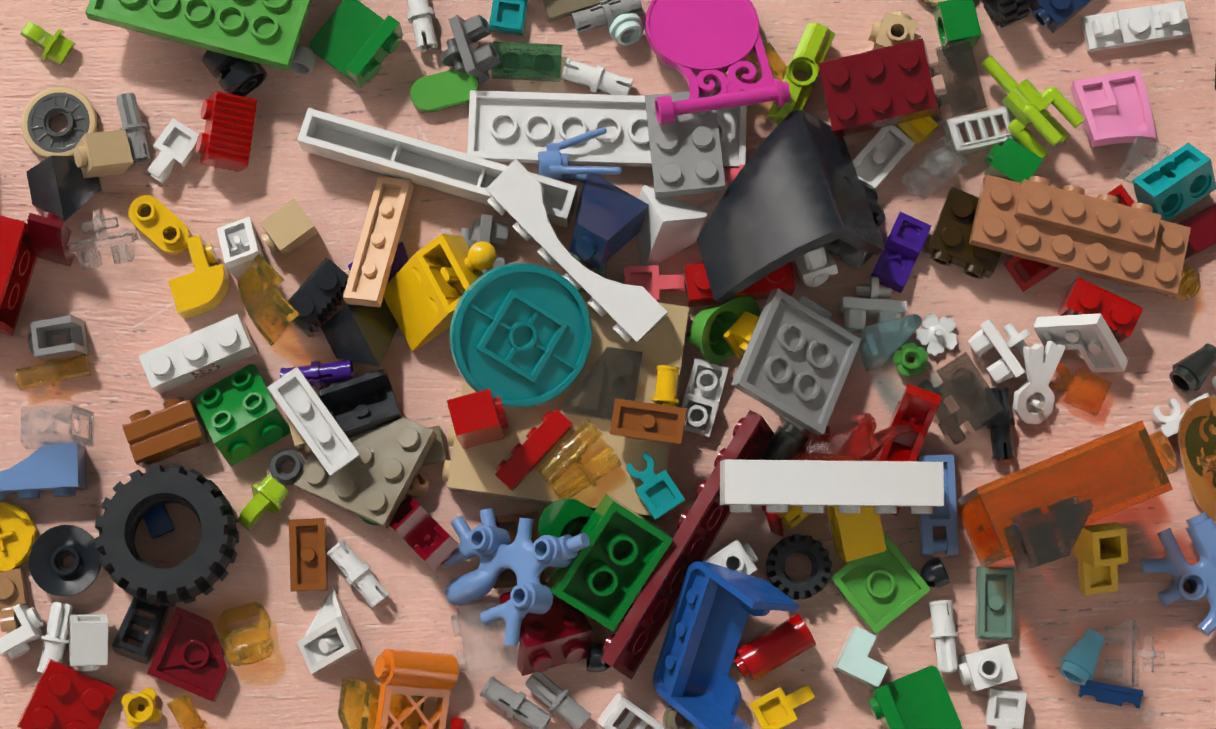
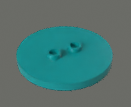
(521, 334)

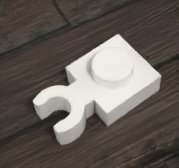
(1005, 708)

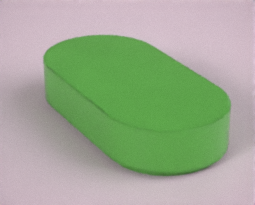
(442, 90)

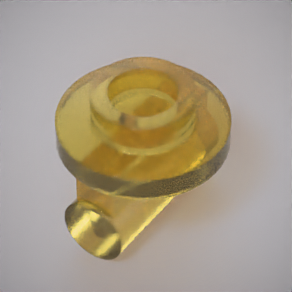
(1189, 284)

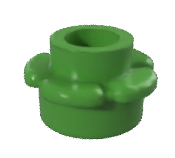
(901, 360)

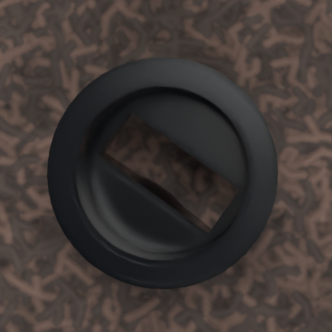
(934, 573)
(593, 662)

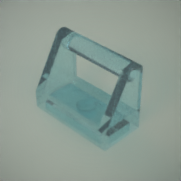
(883, 339)

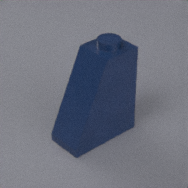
(604, 220)

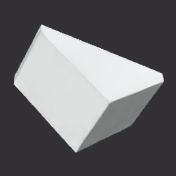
(239, 245)

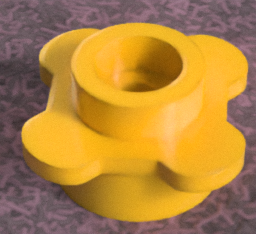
(131, 703)

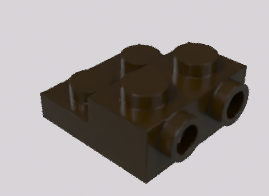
(952, 235)

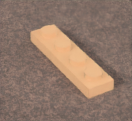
(378, 242)

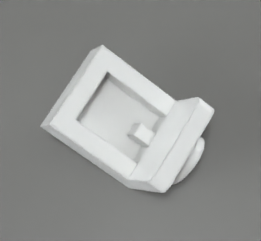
(17, 642)

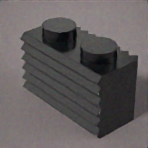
(319, 296)

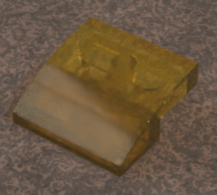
(263, 302)

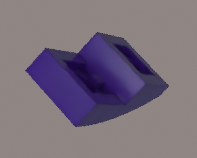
(901, 252)

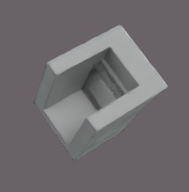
(58, 338)

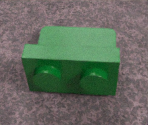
(356, 41)
(241, 415)
(915, 702)

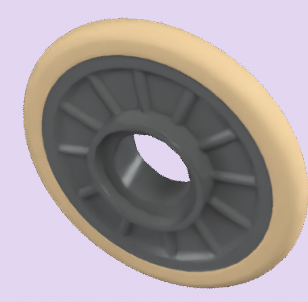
(52, 103)

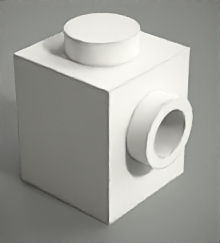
(736, 557)
(88, 641)
(987, 668)

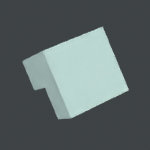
(854, 658)

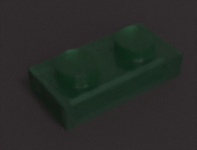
(528, 61)

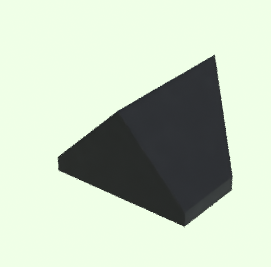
(59, 186)
(361, 333)

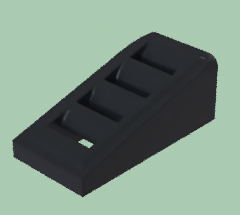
(125, 631)

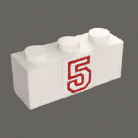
(197, 354)

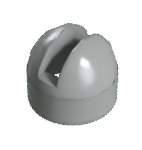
(303, 60)

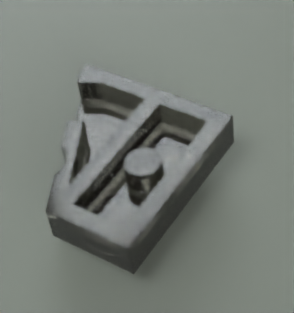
(610, 378)

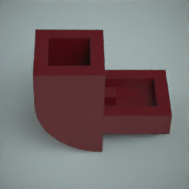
(423, 533)

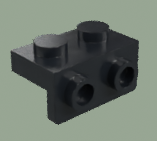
(362, 402)

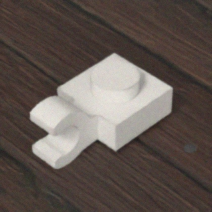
(175, 146)

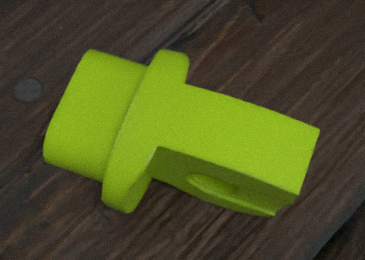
(55, 46)
(266, 497)

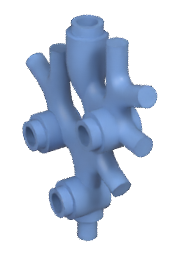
(498, 554)
(1199, 576)

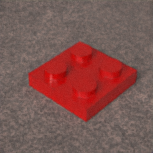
(66, 700)

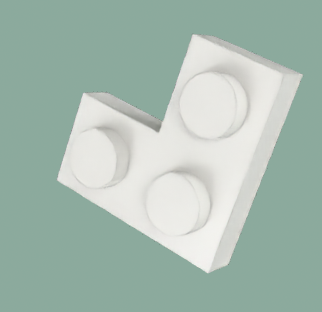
(1088, 335)

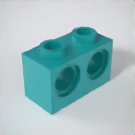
(1176, 182)

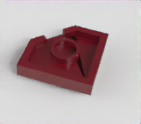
(191, 656)

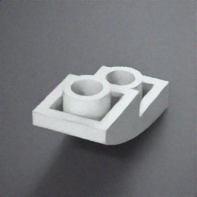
(703, 395)

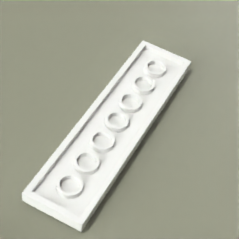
(521, 124)

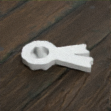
(1035, 398)

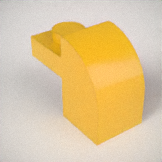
(204, 288)
(1098, 554)

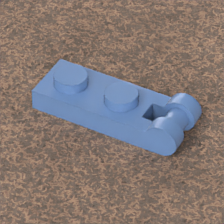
(942, 516)

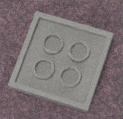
(796, 362)

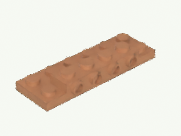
(1081, 233)

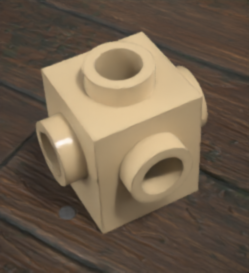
(892, 25)

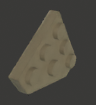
(376, 479)

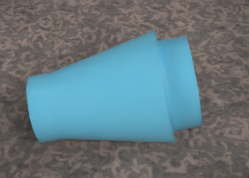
(1082, 658)

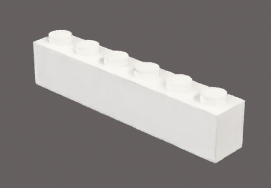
(831, 484)

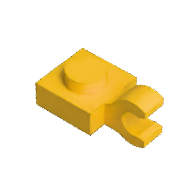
(776, 710)

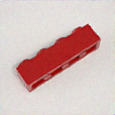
(534, 449)

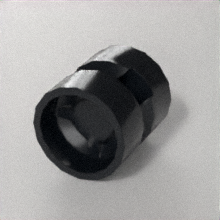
(236, 74)

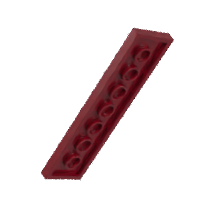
(690, 544)

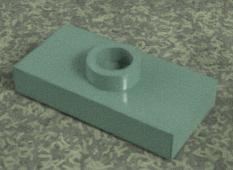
(994, 603)

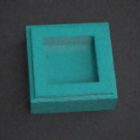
(508, 16)

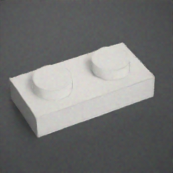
(882, 155)

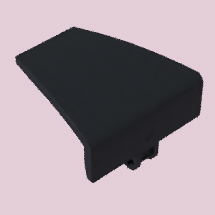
(785, 203)

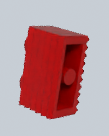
(227, 131)
(1091, 299)

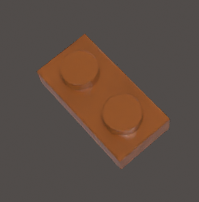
(648, 421)
(308, 555)

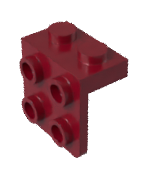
(552, 637)

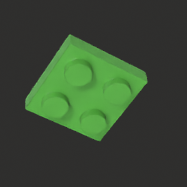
(880, 586)

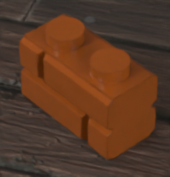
(164, 432)

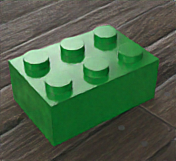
(614, 566)

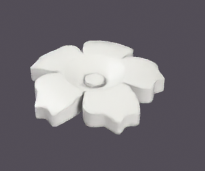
(937, 334)

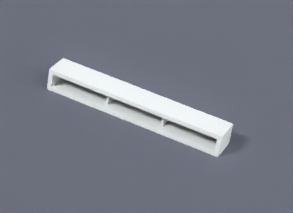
(419, 161)

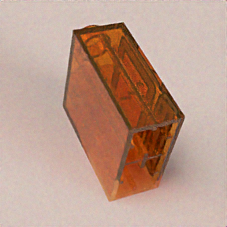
(1109, 470)

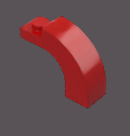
(914, 409)

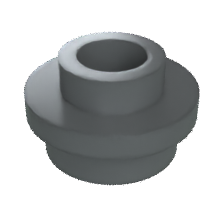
(279, 459)

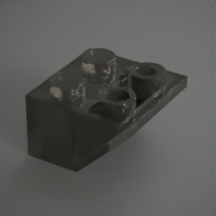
(1048, 536)

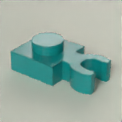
(657, 491)

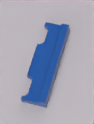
(1111, 693)

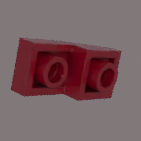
(50, 238)

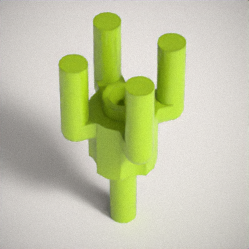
(1031, 107)

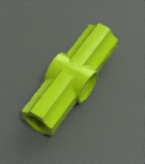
(809, 52)

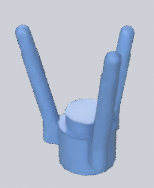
(555, 165)

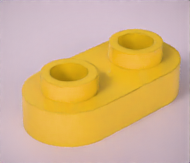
(158, 224)

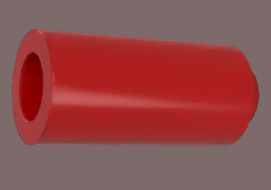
(774, 648)

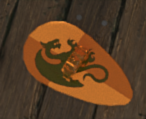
(1198, 452)

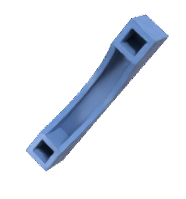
(47, 469)

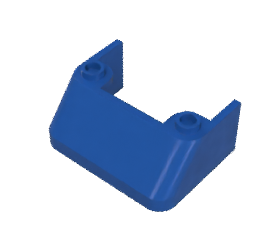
(704, 641)

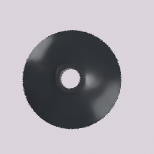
(48, 556)

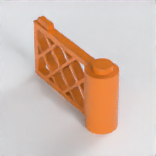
(417, 675)

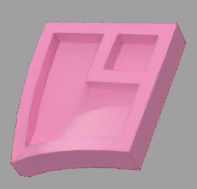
(1114, 108)

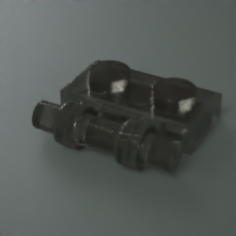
(960, 79)
(971, 394)

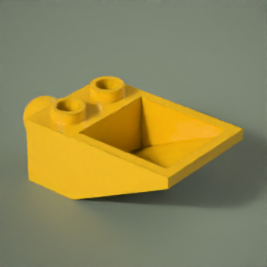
(432, 283)

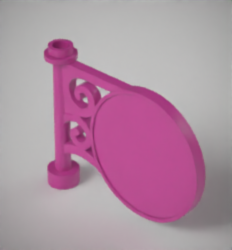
(706, 42)

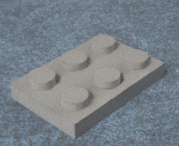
(685, 153)

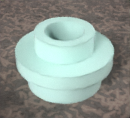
(626, 29)

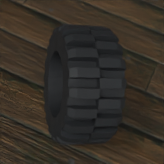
(126, 511)

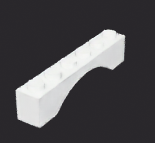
(524, 200)

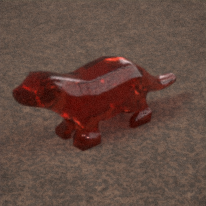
(854, 445)

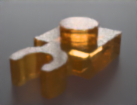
(1083, 389)

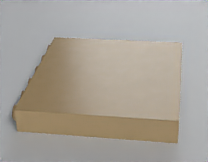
(474, 468)

